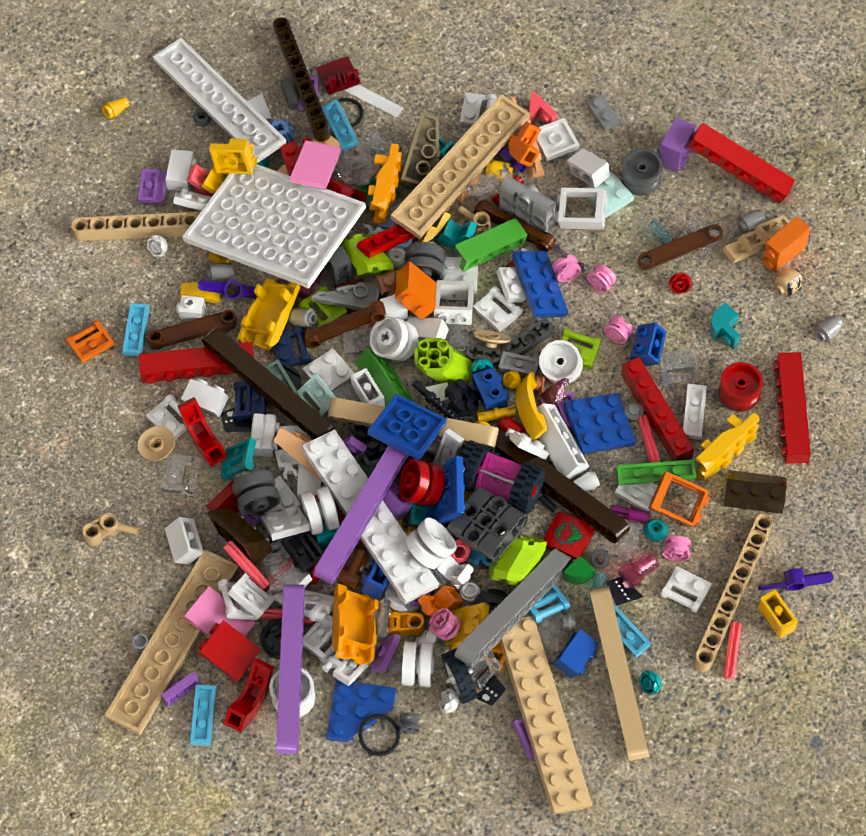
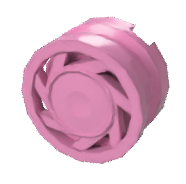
(566, 268)
(601, 278)
(618, 330)
(676, 548)
(444, 624)

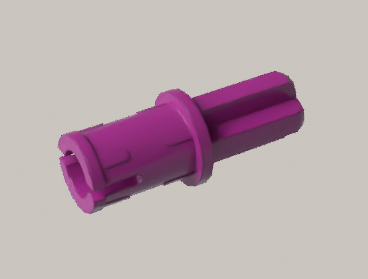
(630, 513)

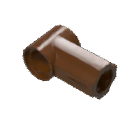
(351, 573)

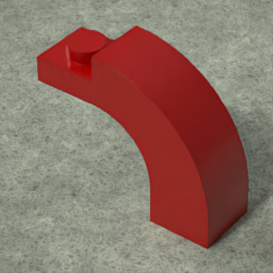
(200, 432)
(251, 698)

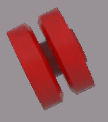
(740, 386)
(421, 482)

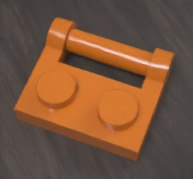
(93, 344)

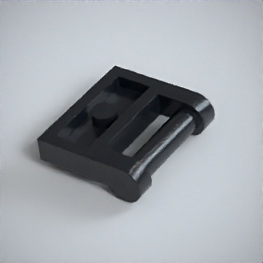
(301, 552)

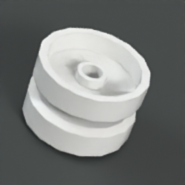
(393, 339)
(559, 351)
(321, 510)
(431, 543)
(418, 664)
(307, 692)

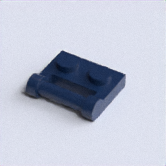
(284, 349)
(254, 402)

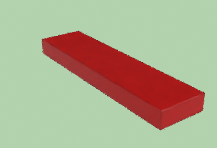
(384, 240)

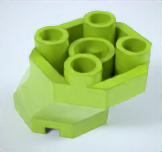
(363, 265)
(441, 361)
(518, 559)

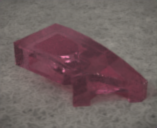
(555, 392)

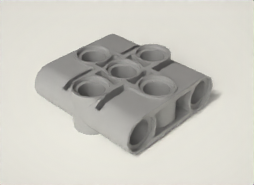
(527, 204)

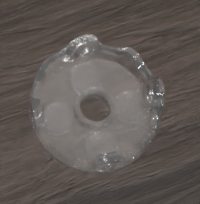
(357, 168)
(482, 190)

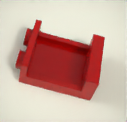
(228, 650)

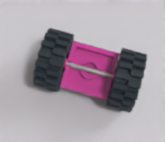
(501, 476)

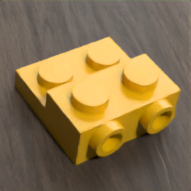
(233, 157)
(469, 619)

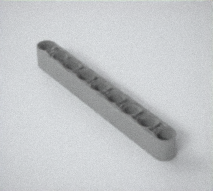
(513, 608)

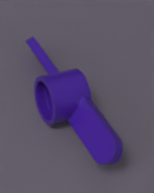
(220, 287)
(796, 580)

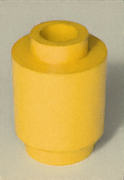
(495, 165)

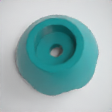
(480, 365)
(651, 534)
(650, 682)

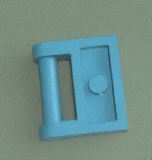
(552, 595)

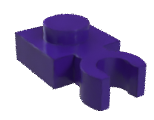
(506, 154)

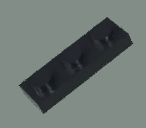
(374, 447)

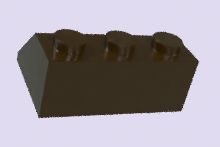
(755, 491)
(246, 536)

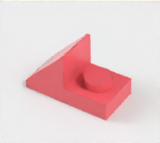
(539, 107)
(196, 178)

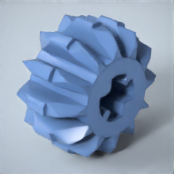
(284, 128)

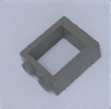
(339, 267)

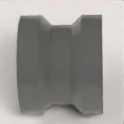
(409, 723)

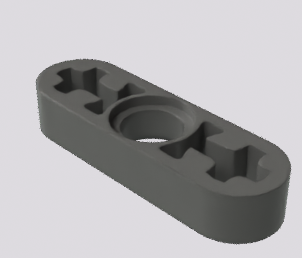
(531, 331)

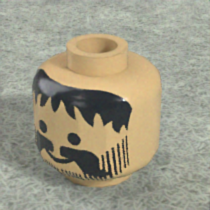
(788, 282)

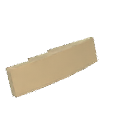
(755, 240)

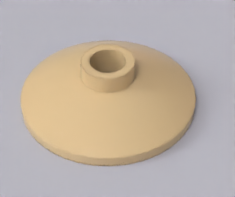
(492, 338)
(151, 439)

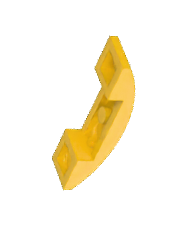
(526, 406)

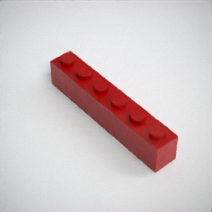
(741, 163)
(183, 364)
(792, 407)
(657, 410)

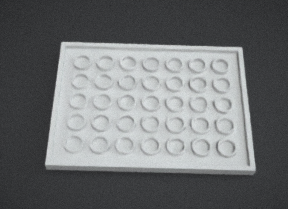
(275, 224)

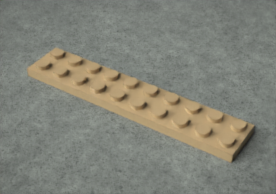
(460, 166)
(167, 647)
(544, 718)

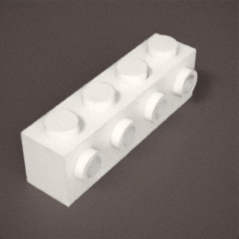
(561, 444)

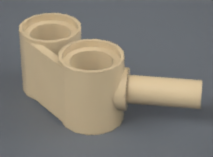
(480, 217)
(99, 527)

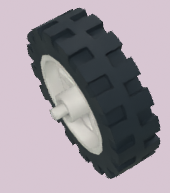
(459, 677)

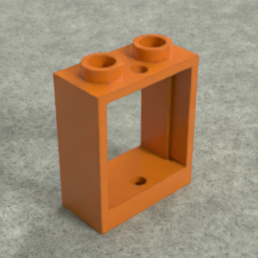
(660, 492)

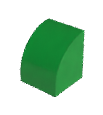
(578, 572)

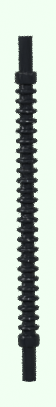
(430, 397)

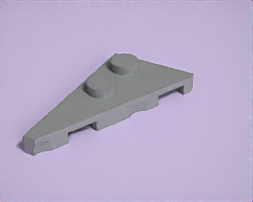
(350, 296)

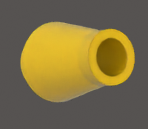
(114, 108)

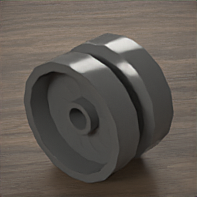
(641, 171)
(428, 258)
(256, 493)

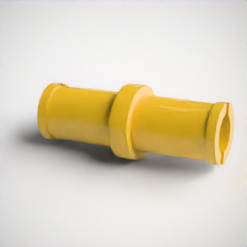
(497, 414)

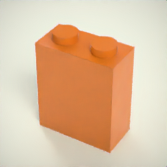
(785, 244)
(415, 290)

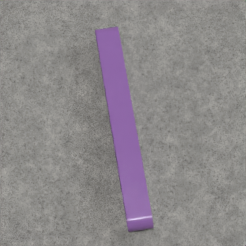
(360, 515)
(290, 669)

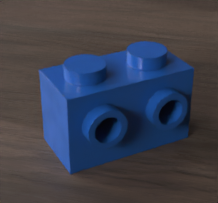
(648, 343)
(490, 390)
(374, 582)
(576, 653)

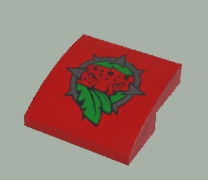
(568, 535)

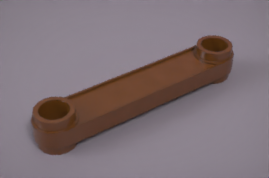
(543, 241)
(680, 247)
(191, 329)
(315, 336)

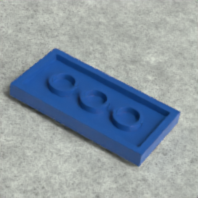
(539, 284)

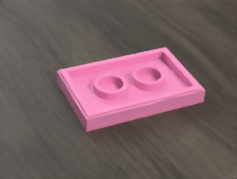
(315, 165)
(211, 609)

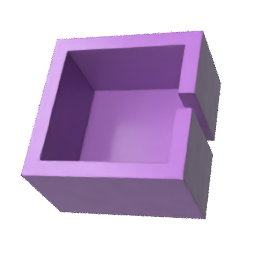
(674, 145)

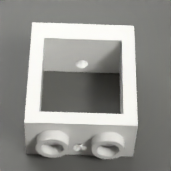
(582, 223)
(454, 291)

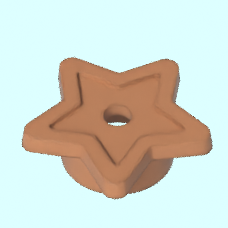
(540, 379)

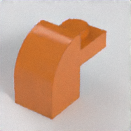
(522, 146)
(444, 598)

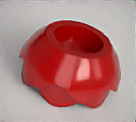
(680, 288)

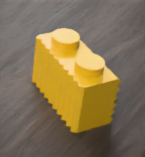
(777, 614)

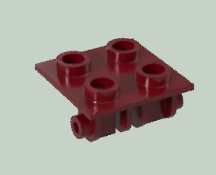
(338, 75)

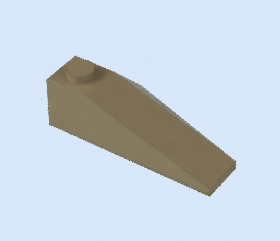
(422, 153)

